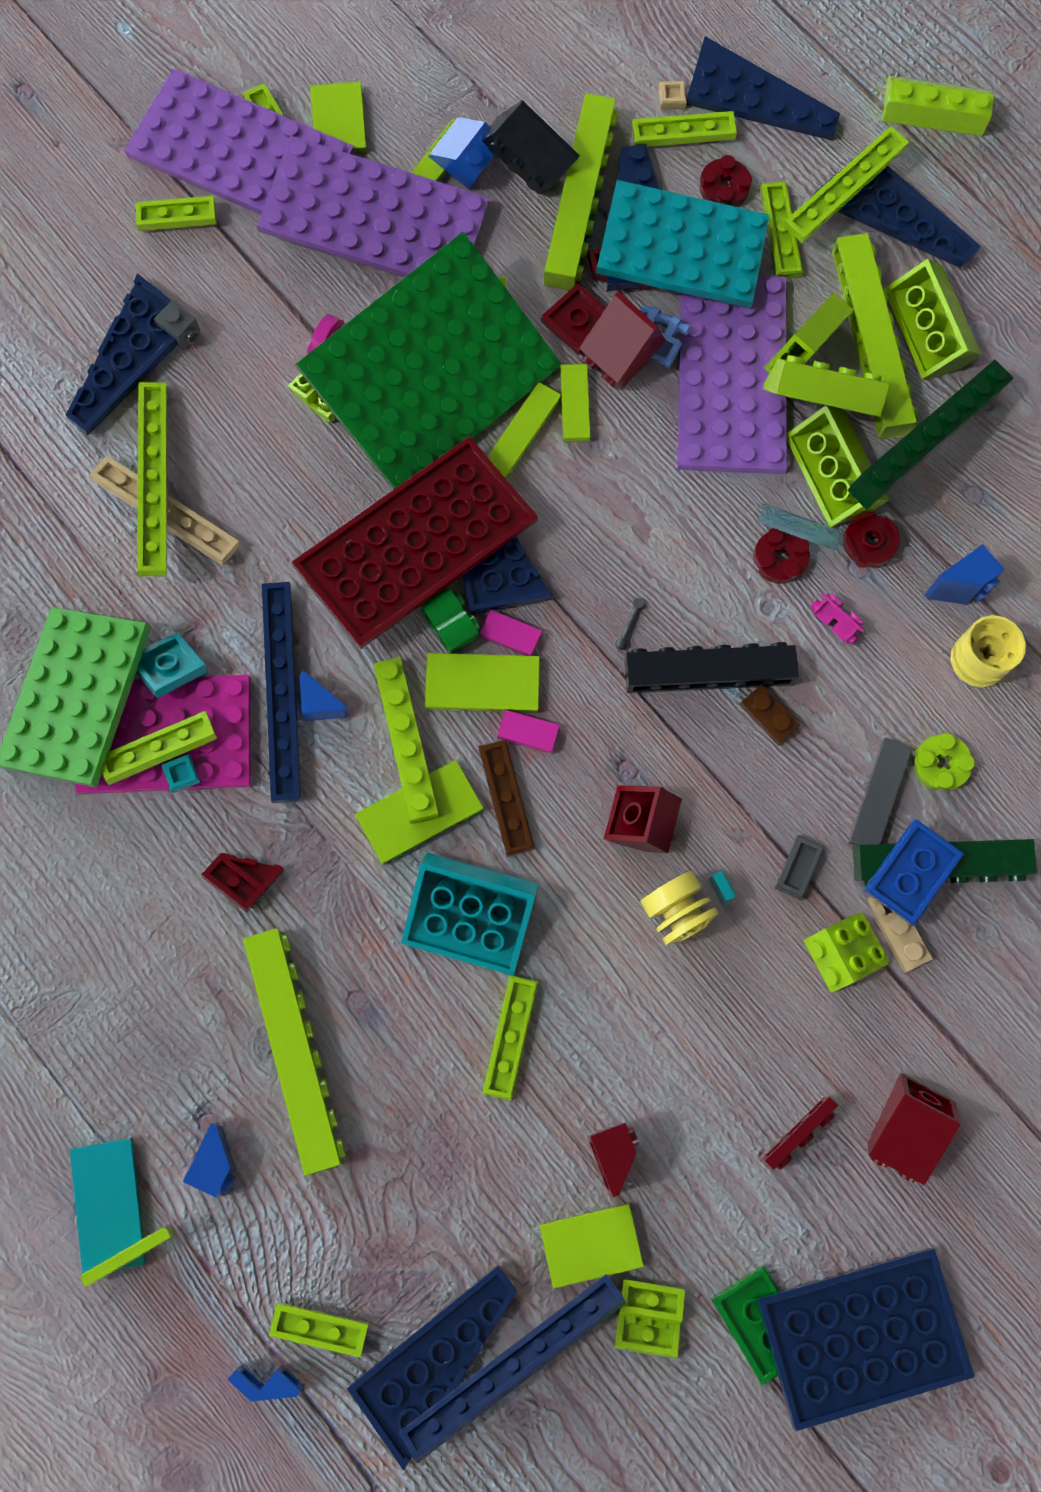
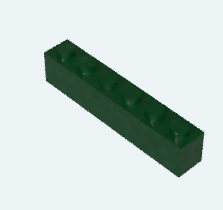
(979, 860)

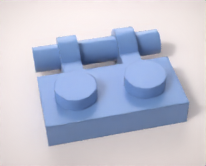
(667, 352)

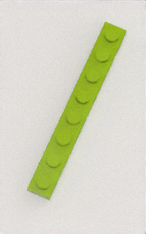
(152, 480)

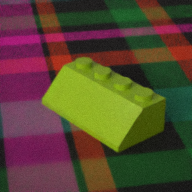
(937, 105)
(932, 320)
(826, 386)
(831, 463)

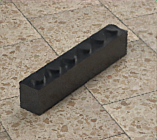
(711, 668)

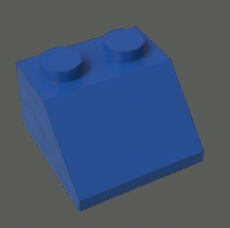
(463, 152)
(967, 579)

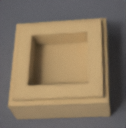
(672, 95)

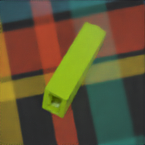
(814, 331)

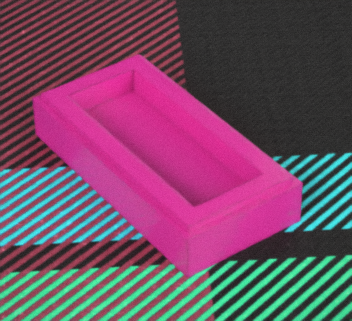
(510, 633)
(528, 731)

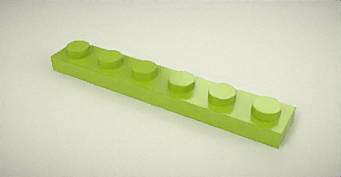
(846, 184)
(406, 740)

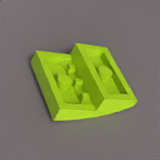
(650, 1319)

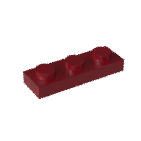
(800, 1134)

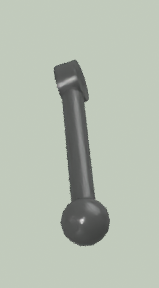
(638, 604)

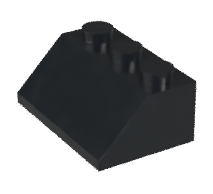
(529, 147)

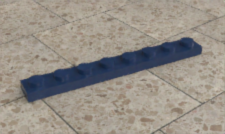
(281, 693)
(511, 1368)

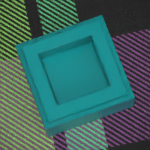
(180, 773)
(722, 887)

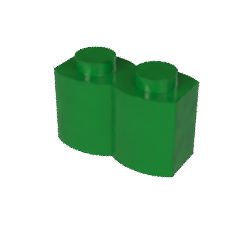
(450, 621)

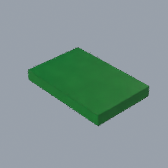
(743, 1319)

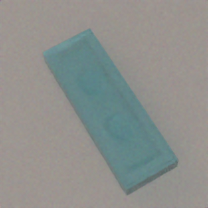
(799, 526)

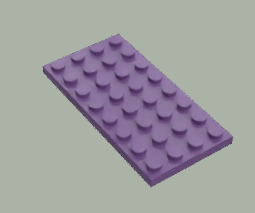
(218, 140)
(365, 208)
(722, 409)

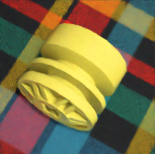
(988, 651)
(679, 908)

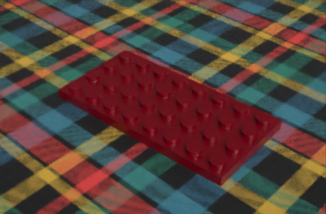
(414, 542)

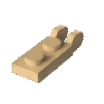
(901, 938)

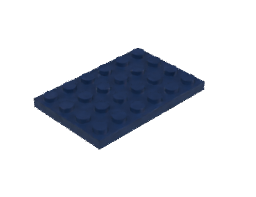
(864, 1339)

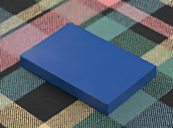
(913, 872)

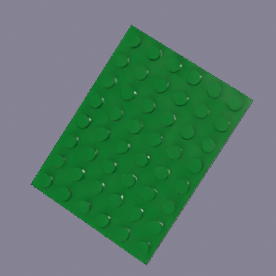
(429, 362)

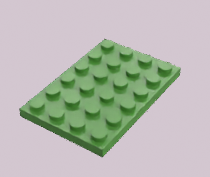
(73, 696)

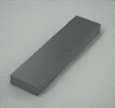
(880, 793)

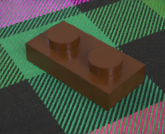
(769, 714)

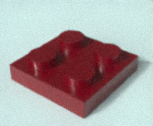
(573, 317)

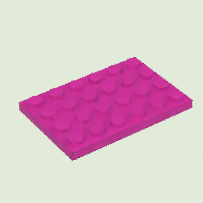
(217, 763)

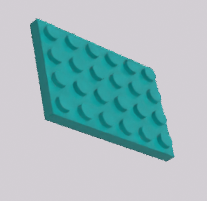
(683, 244)

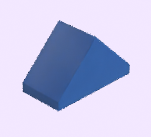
(318, 702)

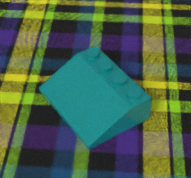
(469, 913)

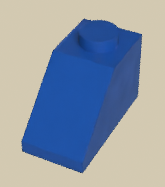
(212, 1164)

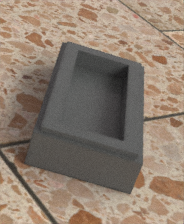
(799, 867)

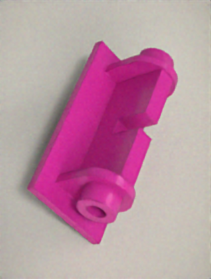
(847, 624)

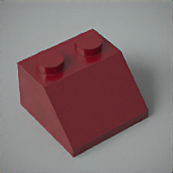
(643, 818)
(614, 1154)

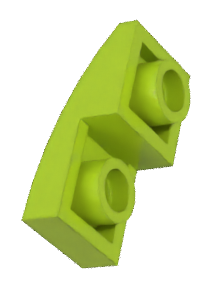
(308, 395)

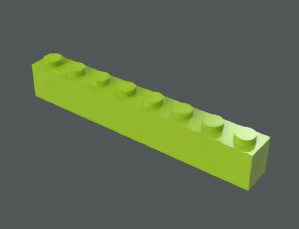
(579, 193)
(874, 332)
(293, 1052)

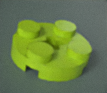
(947, 747)

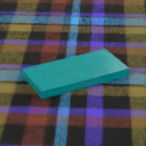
(106, 1201)

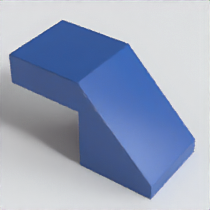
(280, 1385)

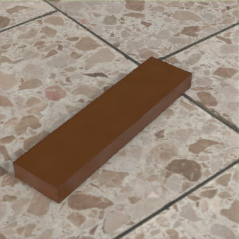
(506, 798)

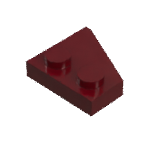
(241, 879)

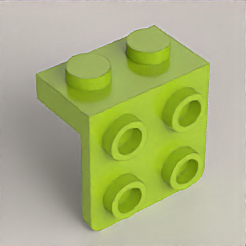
(846, 951)

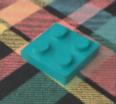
(169, 665)

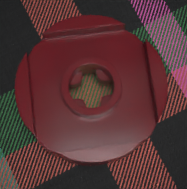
(725, 169)
(866, 554)
(787, 570)

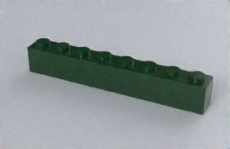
(929, 434)

